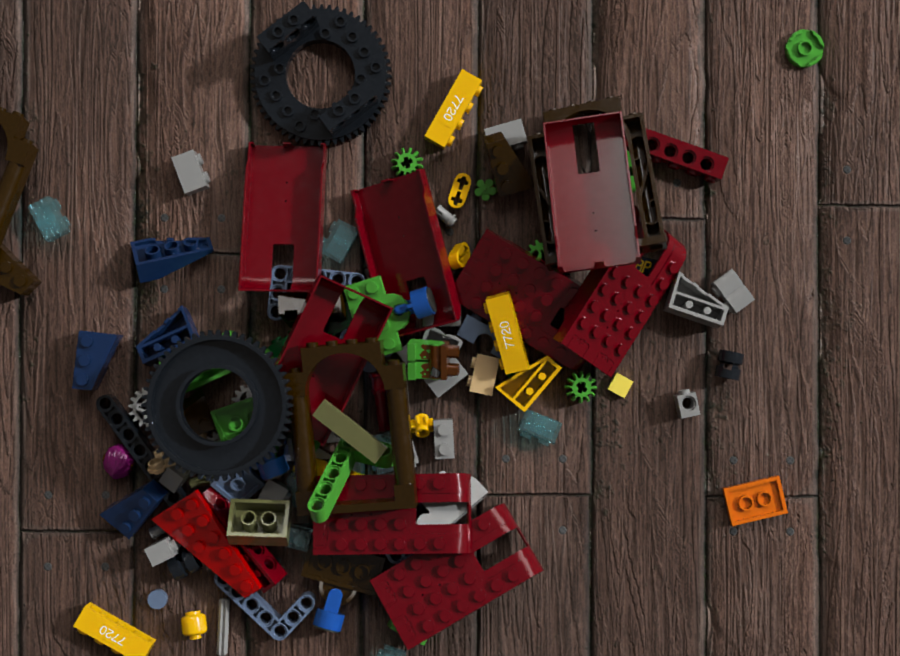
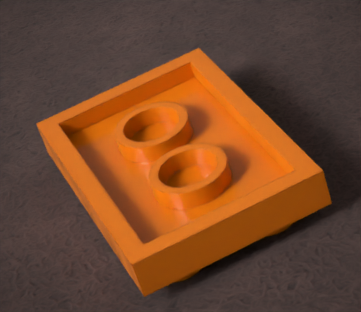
(755, 500)

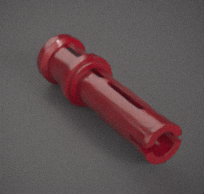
(380, 401)

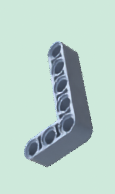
(287, 280)
(264, 607)

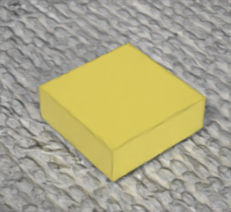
(620, 385)

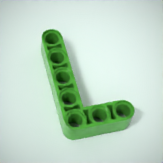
(336, 475)

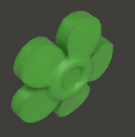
(485, 189)

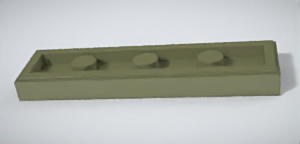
(349, 431)

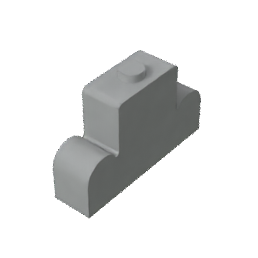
(450, 511)

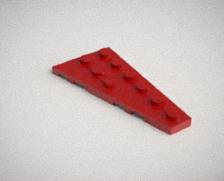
(202, 534)

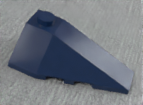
(160, 258)

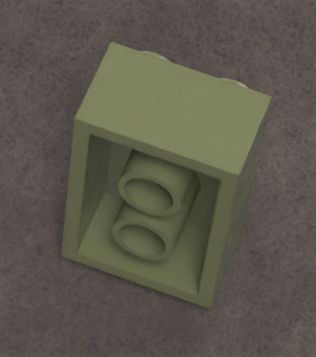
(259, 522)

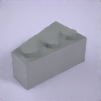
(693, 303)

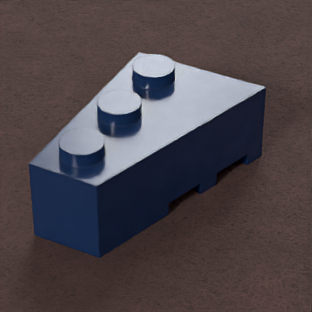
(160, 340)
(93, 358)
(134, 509)

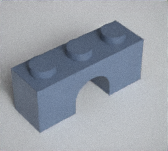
(472, 328)

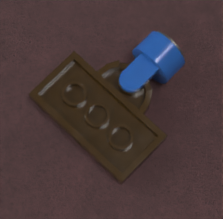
(339, 581)

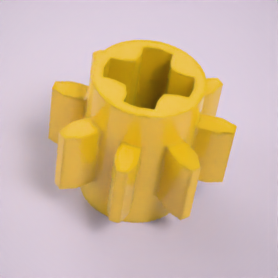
(422, 425)

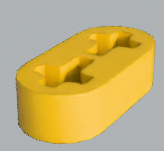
(455, 188)
(459, 255)

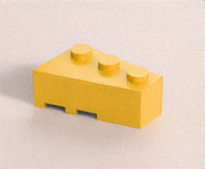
(528, 384)

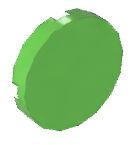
(804, 48)

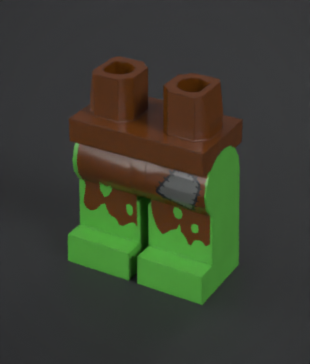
(431, 359)

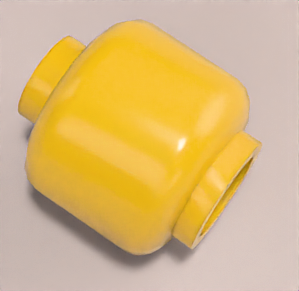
(194, 624)

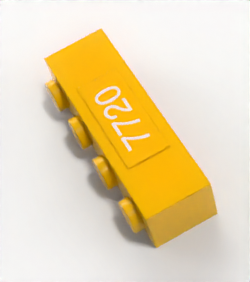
(453, 109)
(507, 333)
(113, 632)

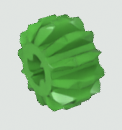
(406, 156)
(574, 389)

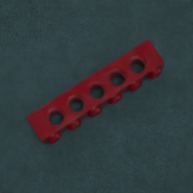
(716, 162)
(258, 557)

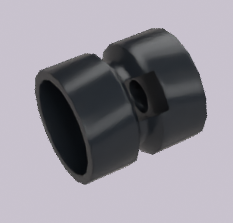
(732, 358)
(182, 564)

